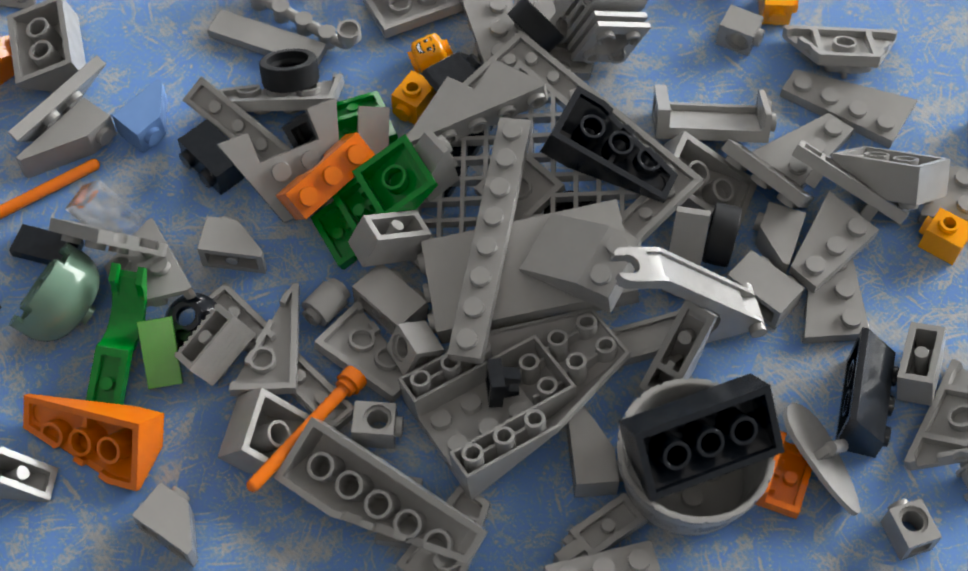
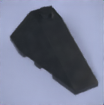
(603, 147)

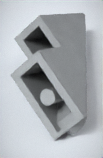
(466, 110)

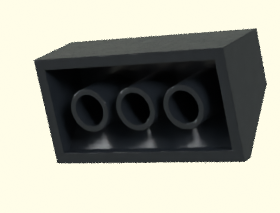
(702, 436)

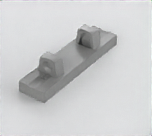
(824, 166)

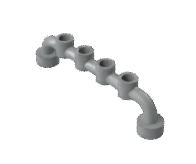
(347, 30)

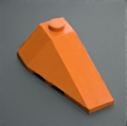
(105, 436)

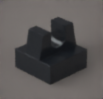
(501, 382)

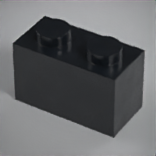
(201, 153)

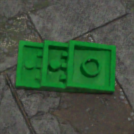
(383, 184)

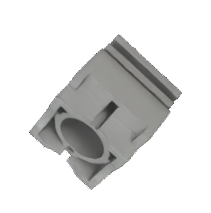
(600, 28)

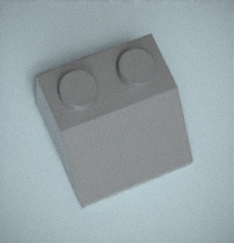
(258, 429)

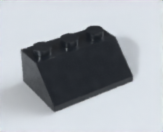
(867, 395)

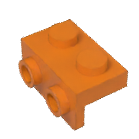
(788, 482)

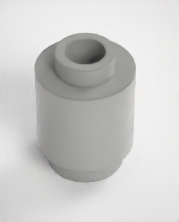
(325, 302)

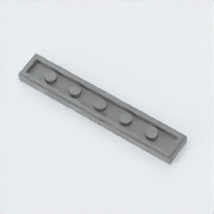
(311, 385)

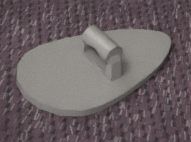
(822, 454)

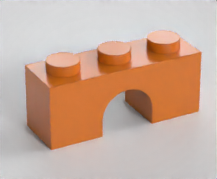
(324, 180)

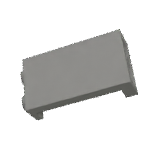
(713, 121)

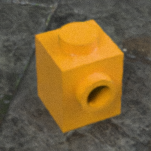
(777, 11)
(411, 97)
(944, 235)

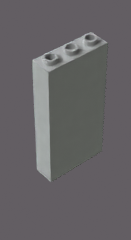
(519, 295)

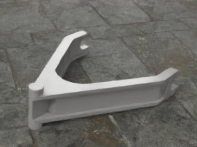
(663, 270)

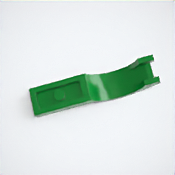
(116, 348)

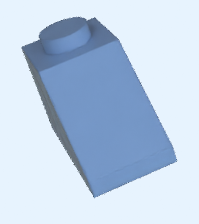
(144, 117)

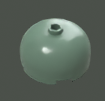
(59, 297)

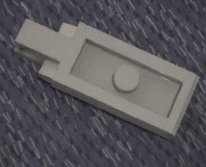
(602, 529)

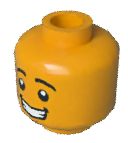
(428, 52)

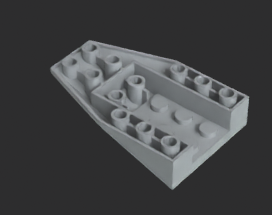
(560, 367)

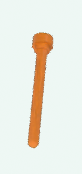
(48, 187)
(349, 383)

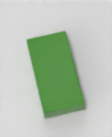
(158, 352)

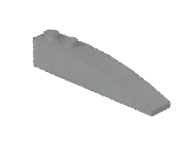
(373, 494)

